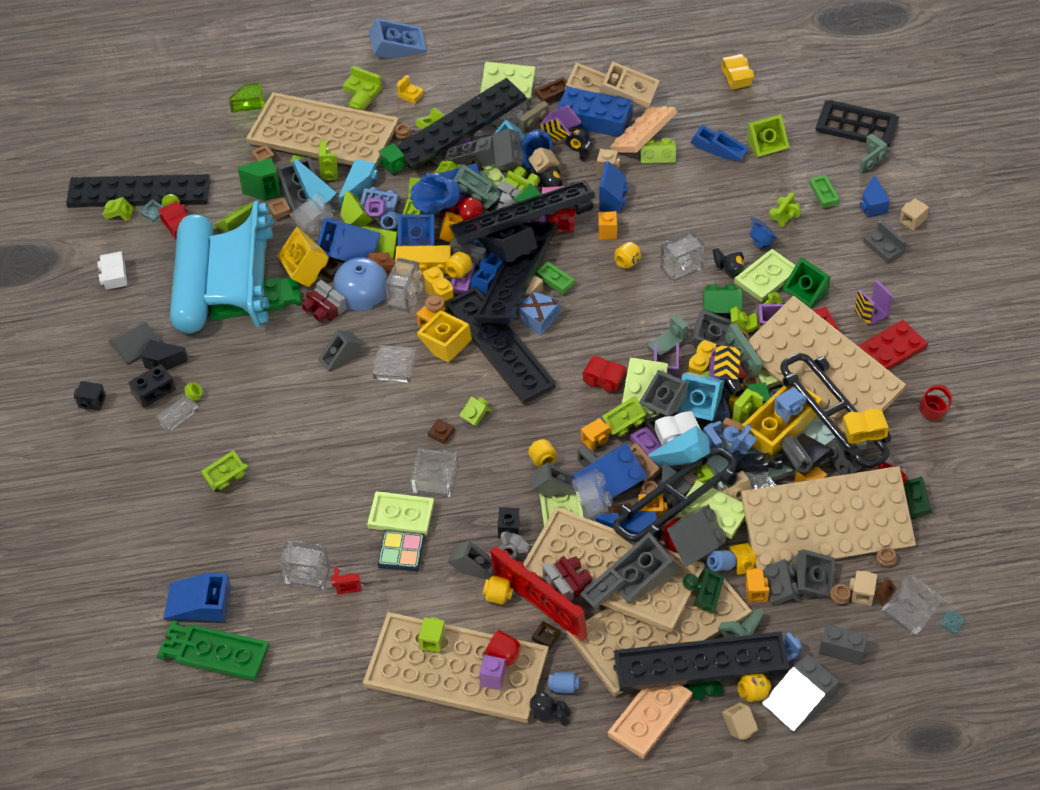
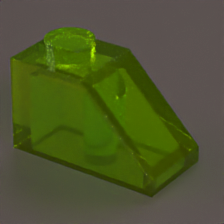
(247, 98)

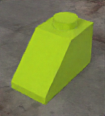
(353, 211)

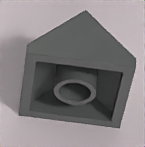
(132, 342)

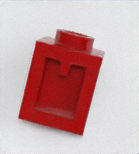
(346, 583)

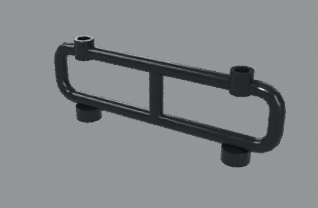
(820, 366)
(726, 476)

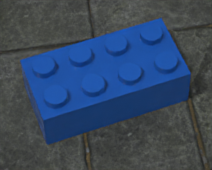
(598, 111)

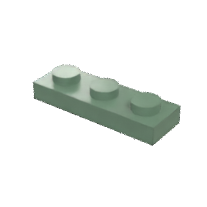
(748, 356)

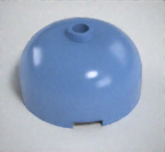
(361, 283)

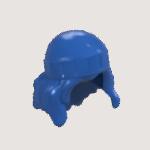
(533, 141)
(434, 193)

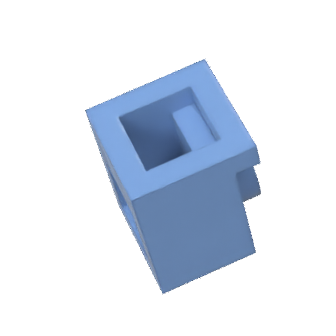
(789, 403)

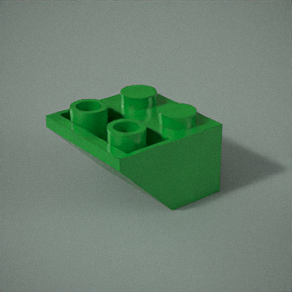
(259, 180)
(721, 299)

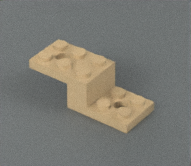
(617, 81)

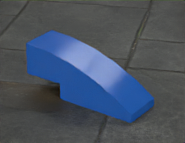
(718, 144)
(485, 275)

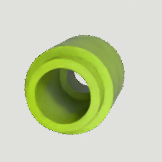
(360, 100)

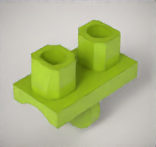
(786, 210)

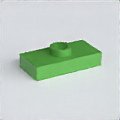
(824, 191)
(555, 277)

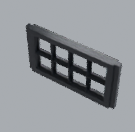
(826, 115)

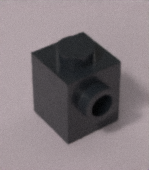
(90, 395)
(508, 520)

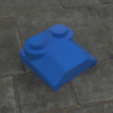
(416, 230)

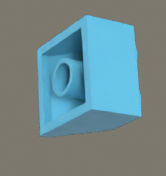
(702, 395)

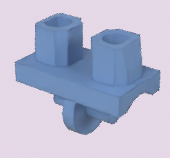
(741, 441)

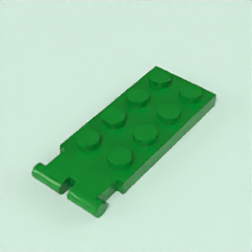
(279, 293)
(214, 650)

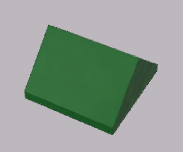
(807, 283)

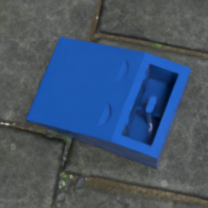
(346, 240)
(199, 598)

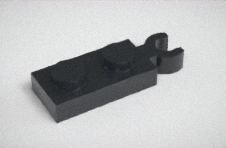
(758, 462)

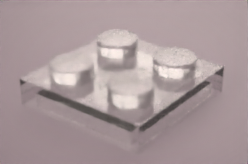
(394, 363)

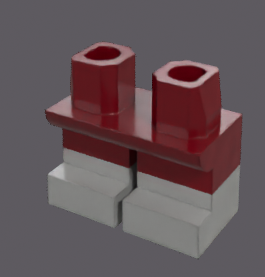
(325, 301)
(564, 577)

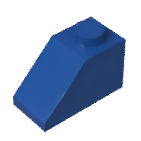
(874, 199)

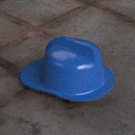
(761, 234)

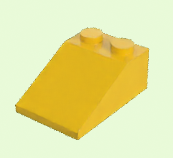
(302, 257)

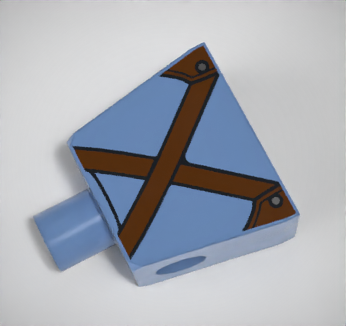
(539, 311)

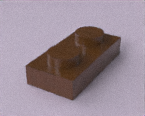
(551, 90)

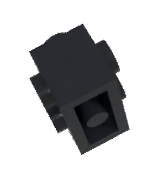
(152, 385)

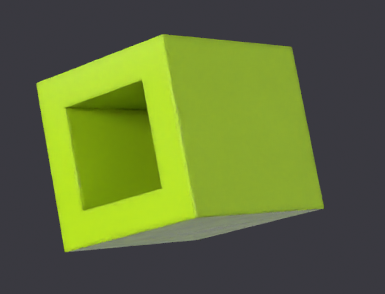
(432, 634)

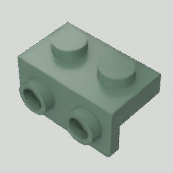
(473, 183)

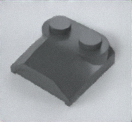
(710, 328)
(664, 394)
(814, 573)

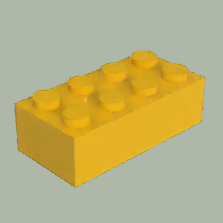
(772, 429)

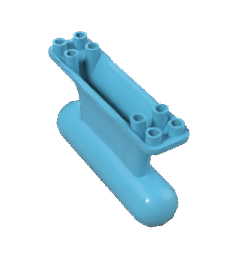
(219, 269)

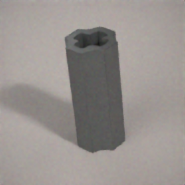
(796, 454)

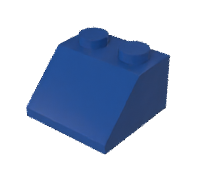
(612, 189)

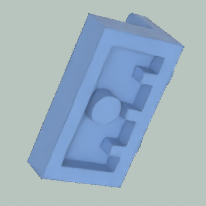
(390, 196)

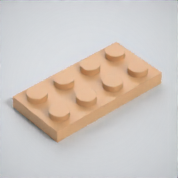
(643, 129)
(649, 717)

